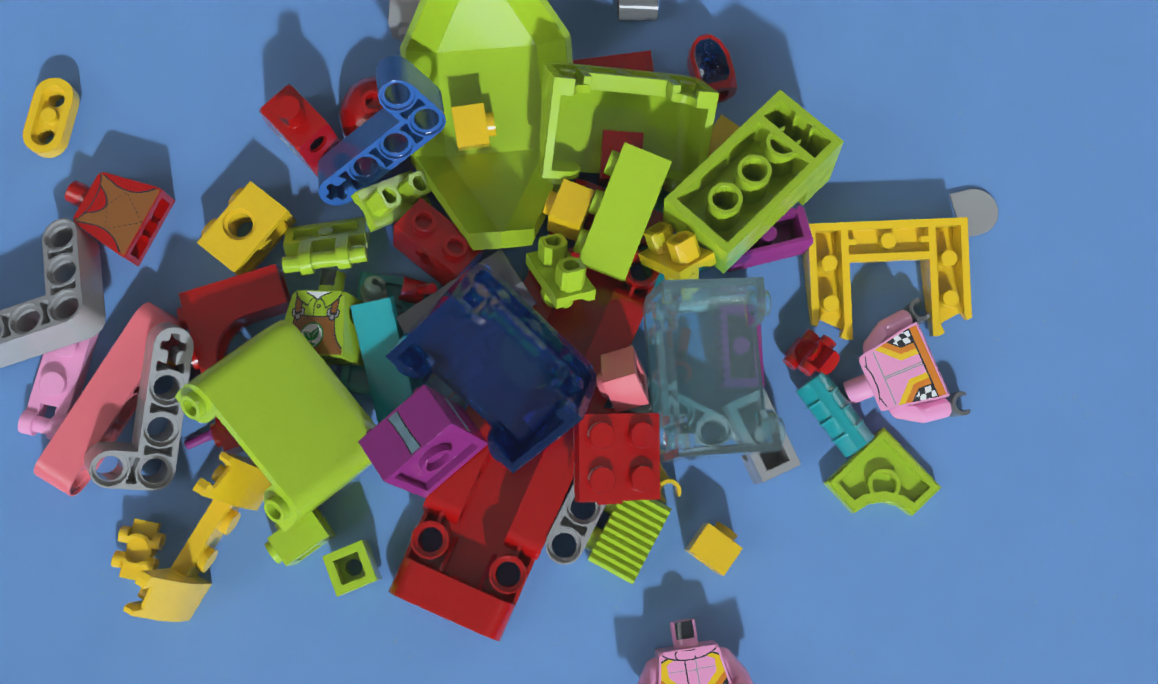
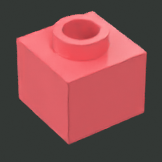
(623, 379)

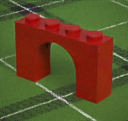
(220, 312)

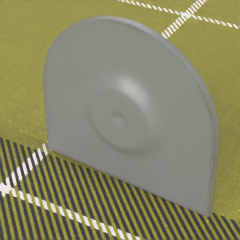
(979, 209)

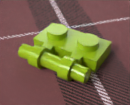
(325, 245)

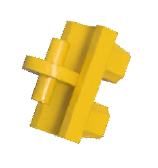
(674, 254)

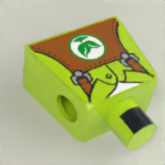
(327, 319)

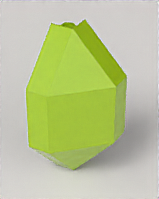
(497, 58)

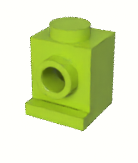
(300, 539)

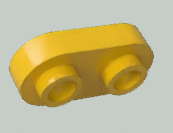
(46, 119)

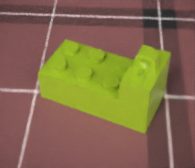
(754, 179)

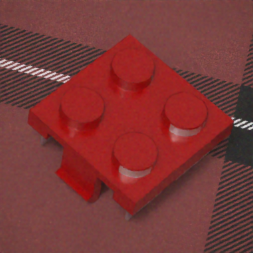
(617, 457)

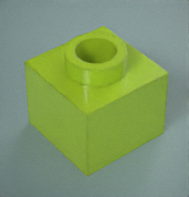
(338, 571)

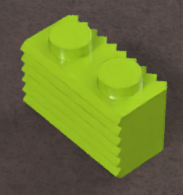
(627, 536)

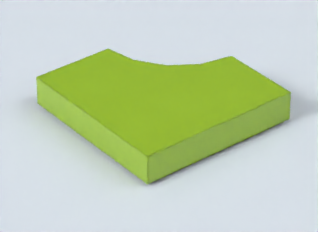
(882, 474)

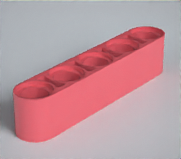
(103, 405)

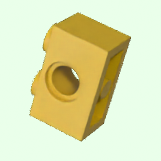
(246, 252)

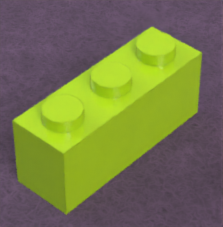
(622, 210)

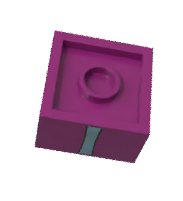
(422, 442)

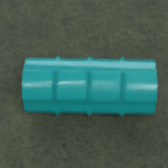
(835, 414)

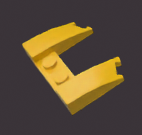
(936, 242)
(177, 591)

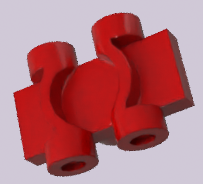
(812, 354)

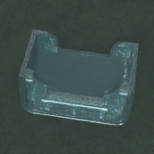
(709, 368)

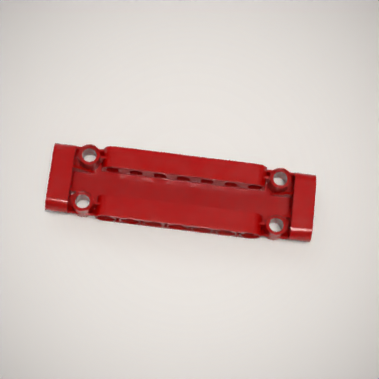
(504, 515)

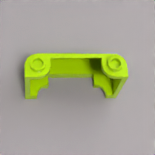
(586, 99)
(286, 417)

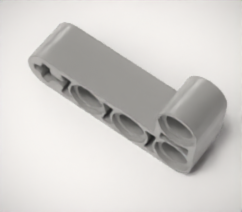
(149, 406)

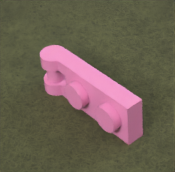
(57, 385)

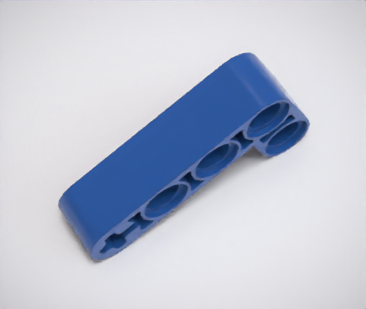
(385, 137)

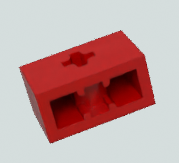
(434, 243)

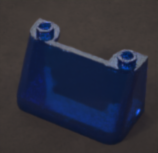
(501, 364)

